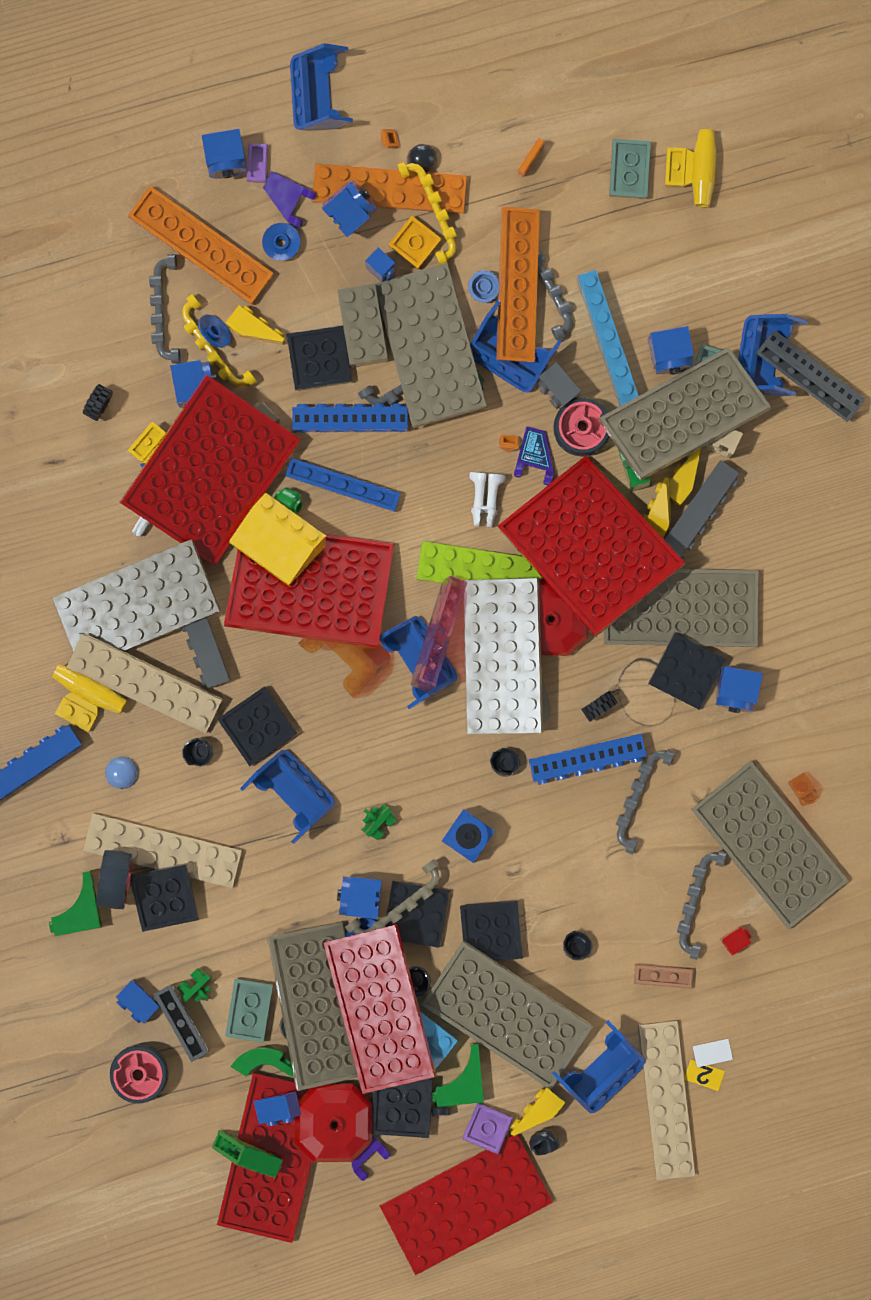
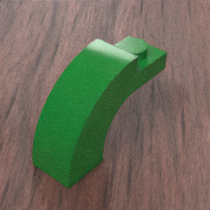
(260, 1056)

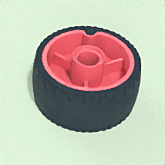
(570, 437)
(114, 879)
(150, 1063)

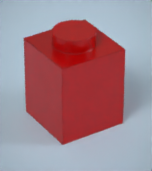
(736, 940)

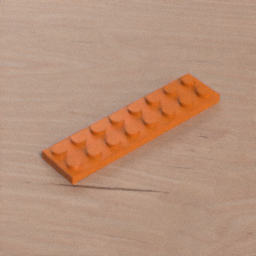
(390, 189)
(200, 245)
(518, 284)

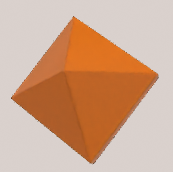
(389, 138)
(509, 442)

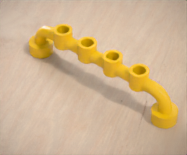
(434, 199)
(213, 357)

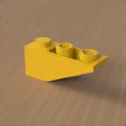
(249, 327)
(684, 477)
(660, 508)
(543, 1109)

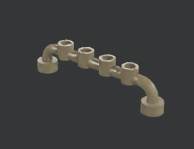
(409, 903)

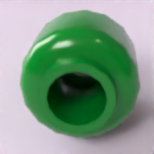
(290, 499)

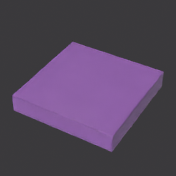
(487, 1128)

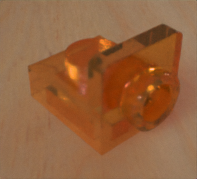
(803, 789)

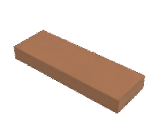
(663, 976)

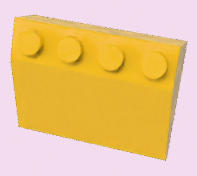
(278, 539)

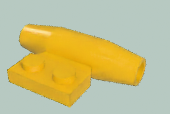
(694, 167)
(147, 442)
(85, 697)

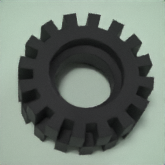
(97, 402)
(599, 706)

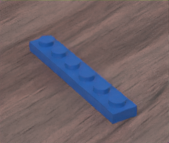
(342, 485)

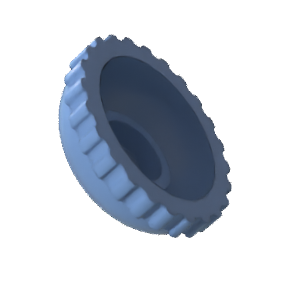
(483, 286)
(121, 772)

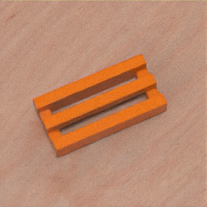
(530, 158)

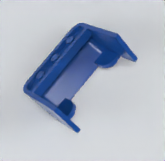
(311, 88)
(754, 333)
(518, 374)
(408, 641)
(296, 788)
(605, 1074)

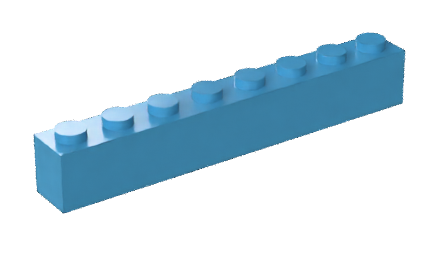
(607, 337)

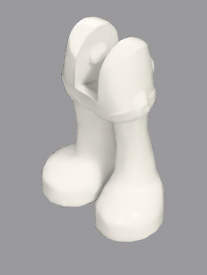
(479, 480)

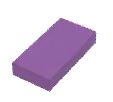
(257, 163)

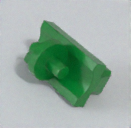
(375, 819)
(188, 991)

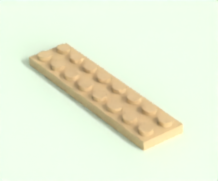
(144, 683)
(163, 849)
(666, 1100)

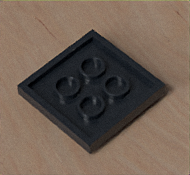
(319, 358)
(686, 671)
(257, 726)
(164, 897)
(424, 922)
(493, 929)
(403, 1110)

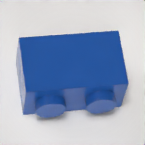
(380, 265)
(137, 1001)
(277, 1108)

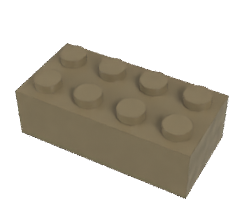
(362, 325)

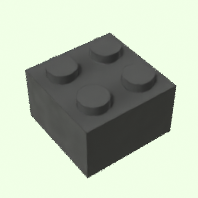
(557, 386)

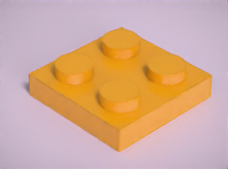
(414, 242)

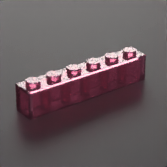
(438, 633)

